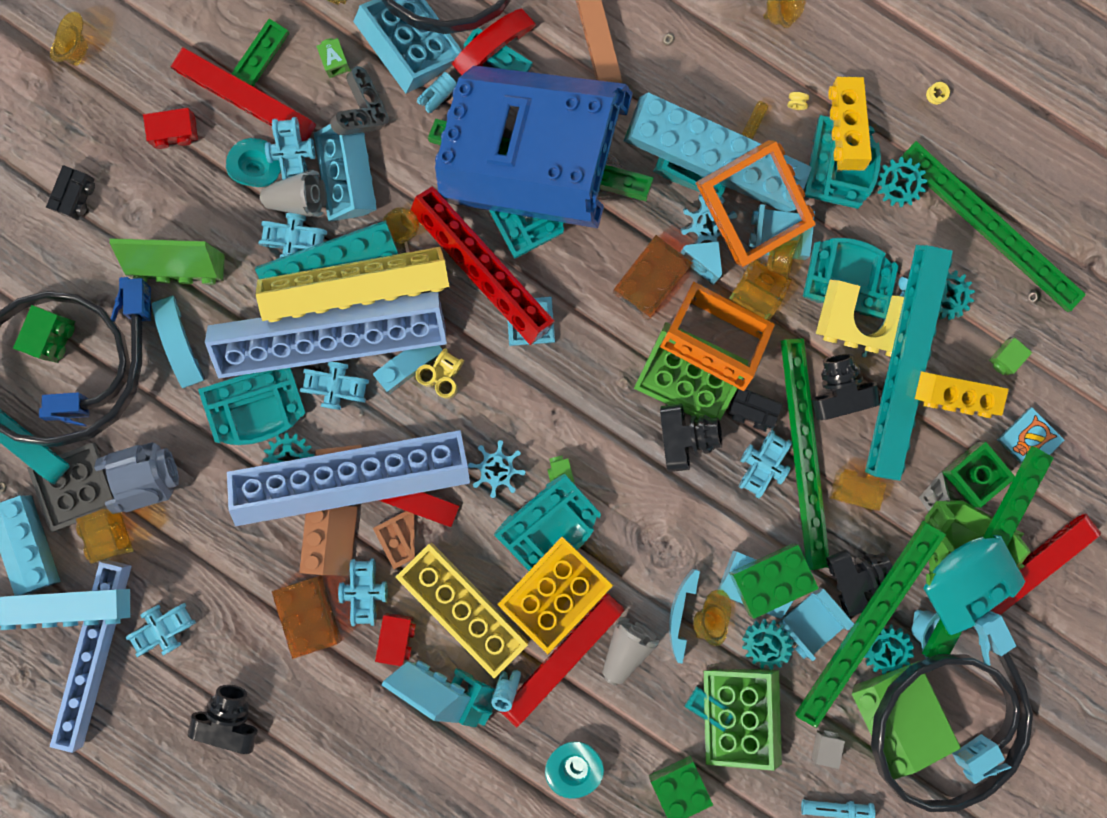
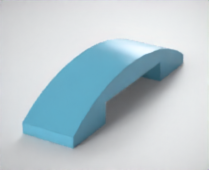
(175, 342)
(688, 585)

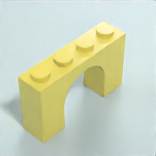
(838, 319)

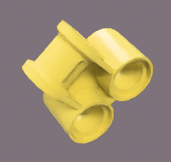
(442, 373)

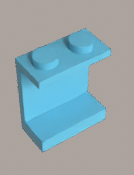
(771, 222)
(815, 623)

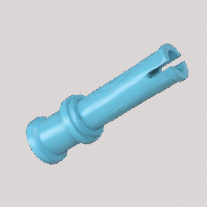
(850, 808)

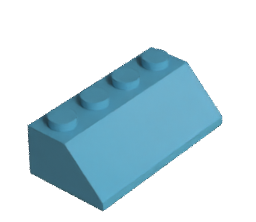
(345, 173)
(25, 547)

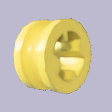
(945, 93)
(798, 101)

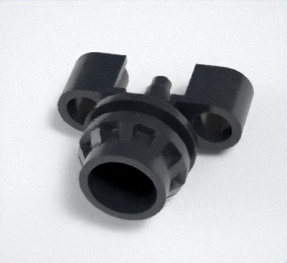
(846, 397)
(677, 437)
(858, 578)
(225, 721)

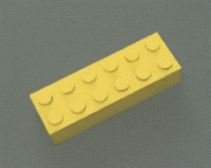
(462, 610)

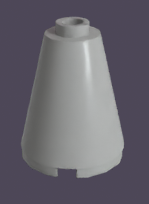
(297, 194)
(627, 650)

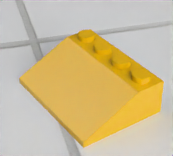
(555, 595)

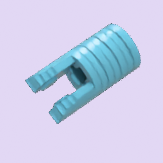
(437, 92)
(506, 691)

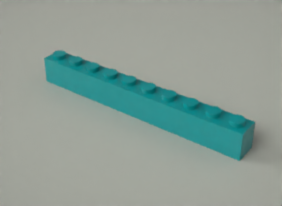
(907, 360)

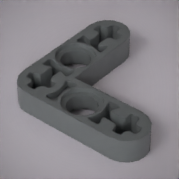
(372, 113)

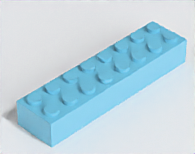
(706, 147)

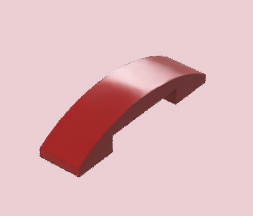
(493, 39)
(426, 507)

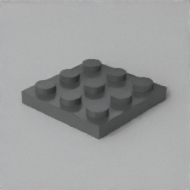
(77, 492)

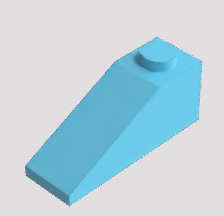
(404, 366)

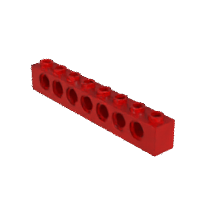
(481, 265)

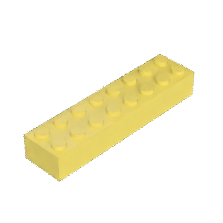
(351, 284)

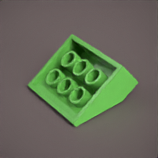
(169, 260)
(678, 381)
(916, 727)
(755, 730)

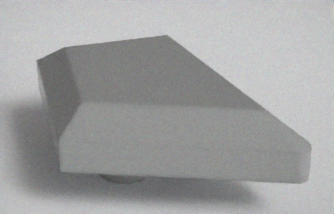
(935, 492)

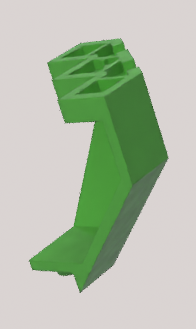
(963, 524)

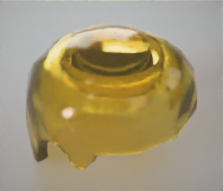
(402, 224)

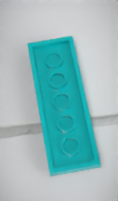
(356, 246)

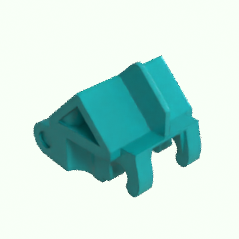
(480, 704)

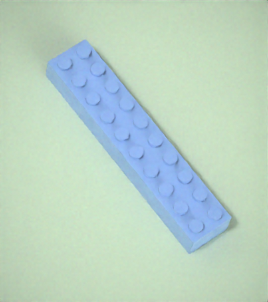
(326, 337)
(346, 478)

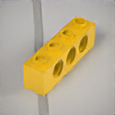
(855, 112)
(961, 394)

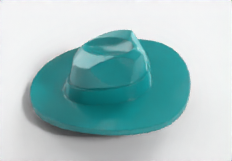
(248, 164)
(574, 770)

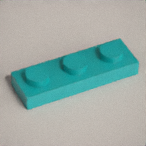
(505, 57)

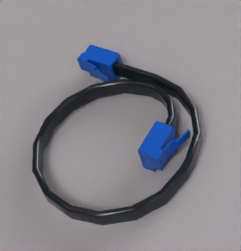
(136, 303)

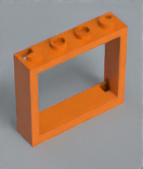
(721, 218)
(708, 357)

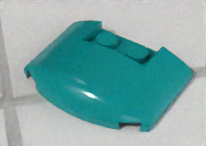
(834, 185)
(525, 232)
(855, 264)
(252, 407)
(551, 514)
(973, 582)

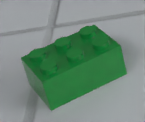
(773, 580)

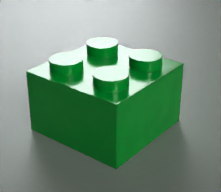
(44, 334)
(978, 474)
(680, 789)

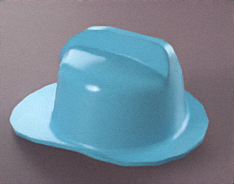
(924, 625)

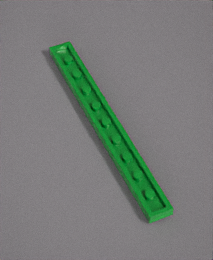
(613, 178)
(995, 229)
(805, 453)
(1003, 524)
(870, 624)

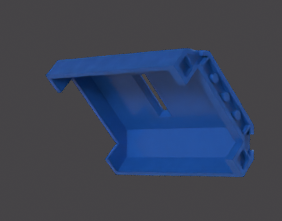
(553, 150)

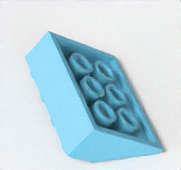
(407, 52)

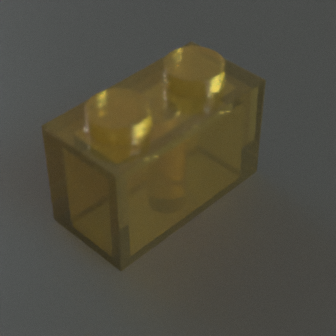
(857, 490)

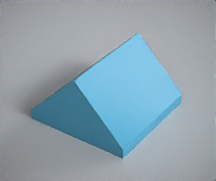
(704, 259)

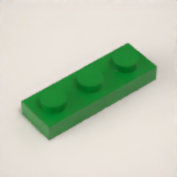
(260, 52)

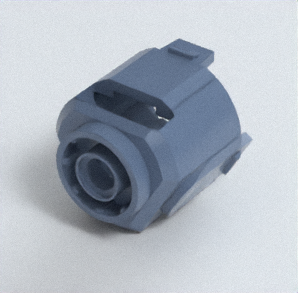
(139, 476)

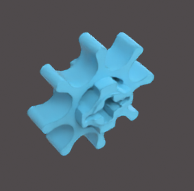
(698, 224)
(495, 480)

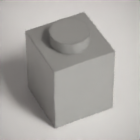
(828, 749)

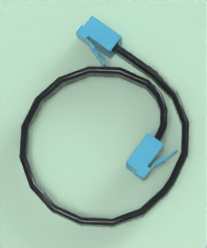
(981, 754)

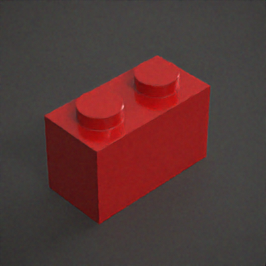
(170, 128)
(394, 639)

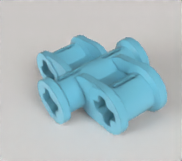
(289, 147)
(292, 236)
(334, 385)
(760, 471)
(363, 601)
(160, 629)

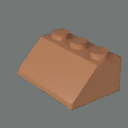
(328, 541)

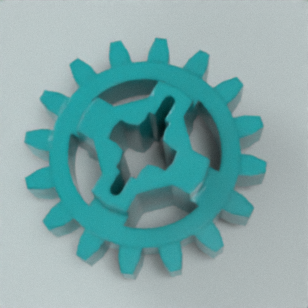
(905, 193)
(953, 302)
(287, 447)
(757, 643)
(898, 648)

